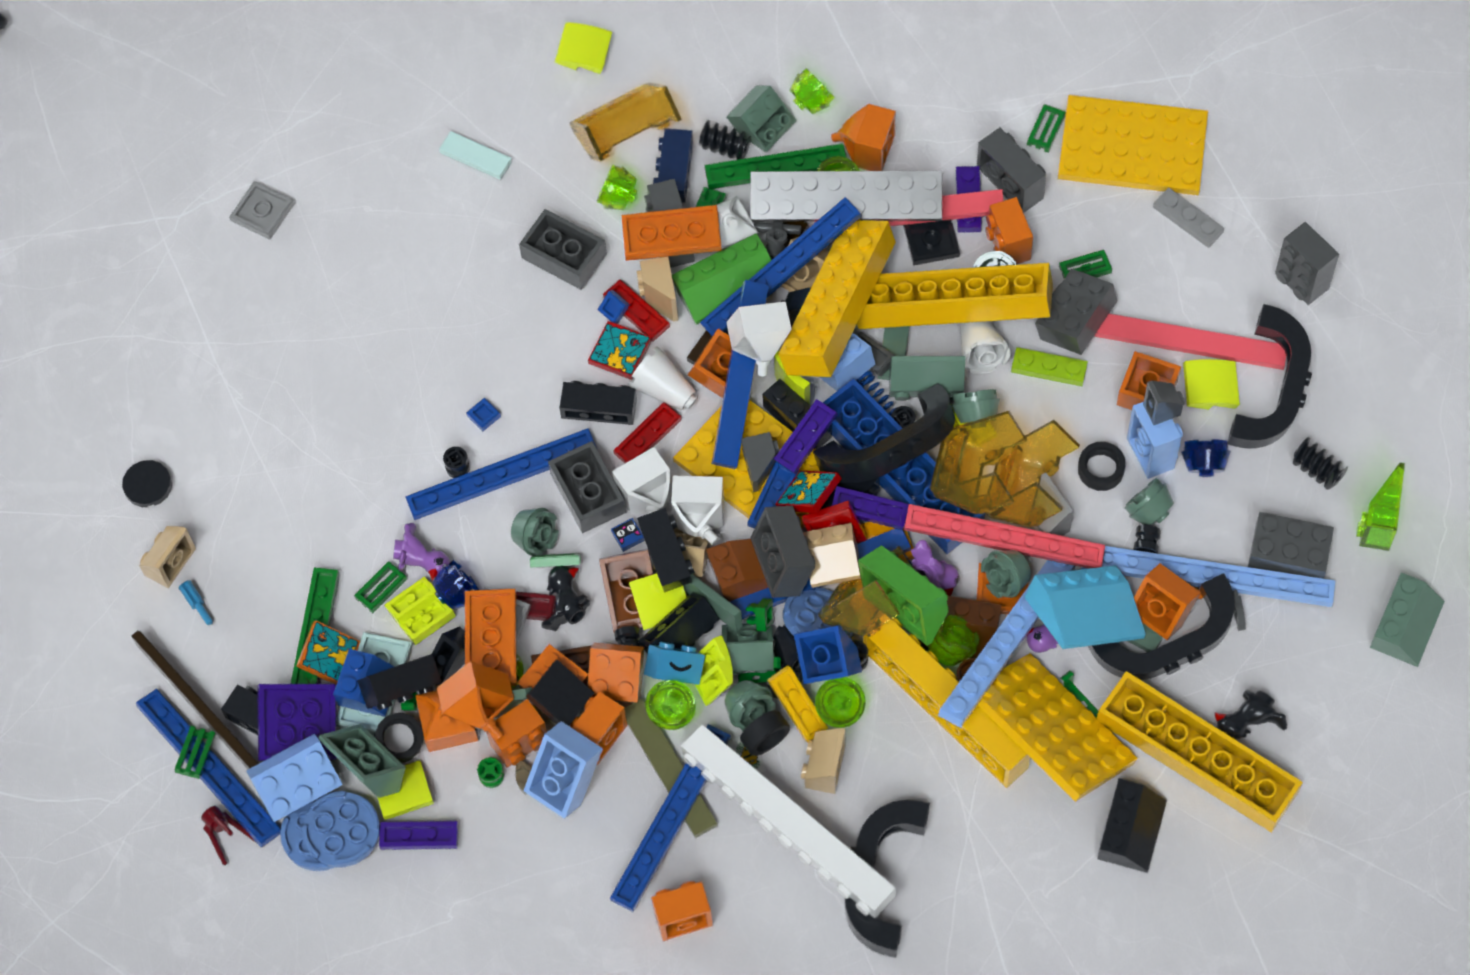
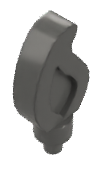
(1239, 611)

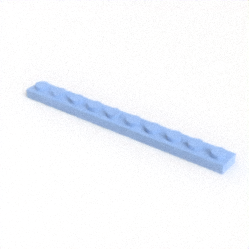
(1243, 579)
(994, 656)

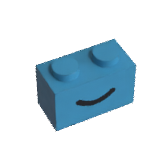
(672, 663)

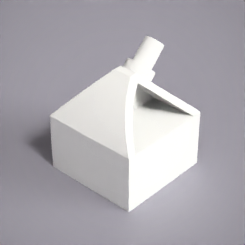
(733, 223)
(759, 332)
(644, 483)
(698, 505)

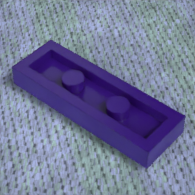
(967, 182)
(805, 436)
(873, 508)
(418, 835)

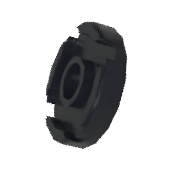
(146, 483)

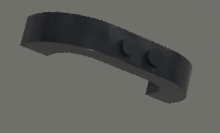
(1292, 337)
(896, 449)
(1185, 649)
(889, 819)

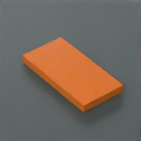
(671, 232)
(492, 630)

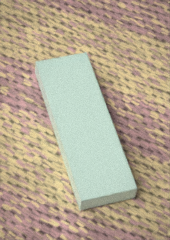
(475, 155)

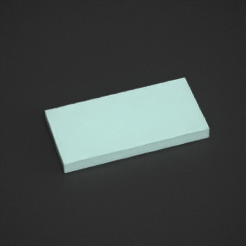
(393, 652)

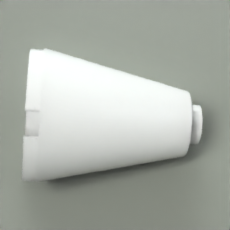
(983, 347)
(663, 381)

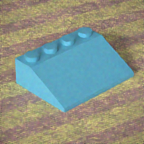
(1086, 606)

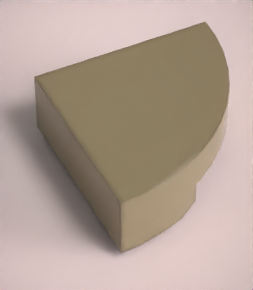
(522, 774)

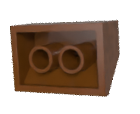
(980, 618)

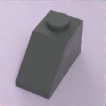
(1162, 401)
(759, 457)

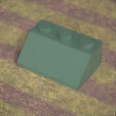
(917, 373)
(1408, 620)
(366, 759)

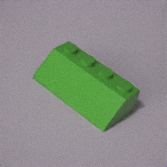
(719, 276)
(918, 600)

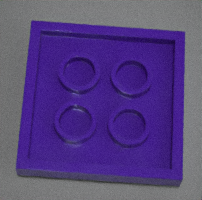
(293, 713)

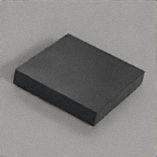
(931, 241)
(559, 694)

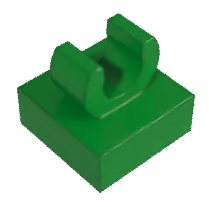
(710, 197)
(763, 613)

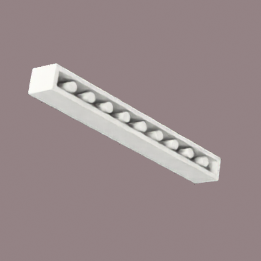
(788, 821)

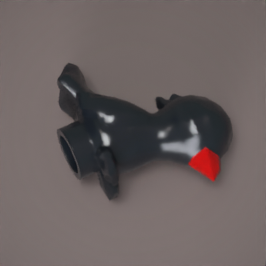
(568, 604)
(1254, 711)

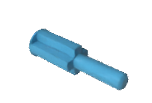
(195, 600)

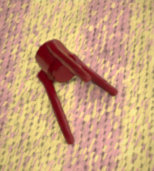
(218, 821)

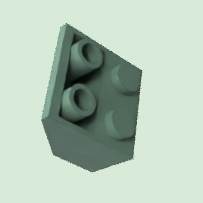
(761, 117)

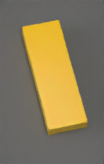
(797, 703)

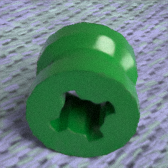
(488, 767)

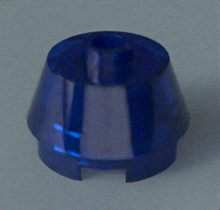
(1206, 456)
(452, 583)

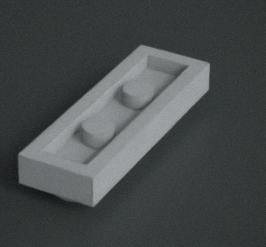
(1188, 217)

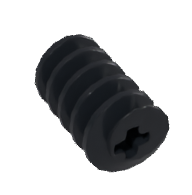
(723, 141)
(1318, 464)

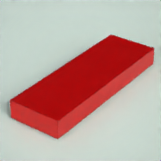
(640, 312)
(648, 433)

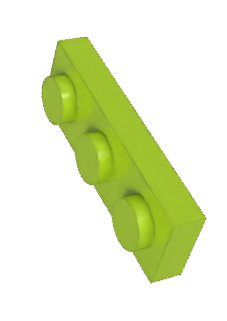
(1049, 366)

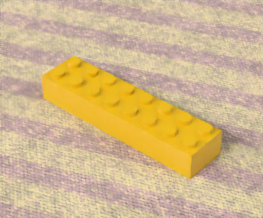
(959, 296)
(837, 299)
(931, 686)
(1199, 751)

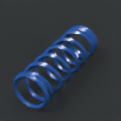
(870, 378)

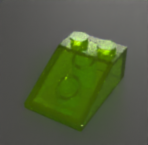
(1380, 521)

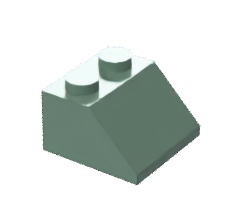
(749, 648)

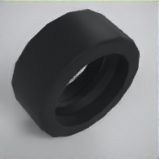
(1101, 483)
(410, 722)
(765, 733)

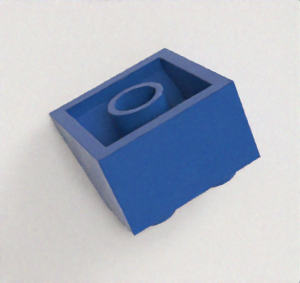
(826, 654)
(357, 666)

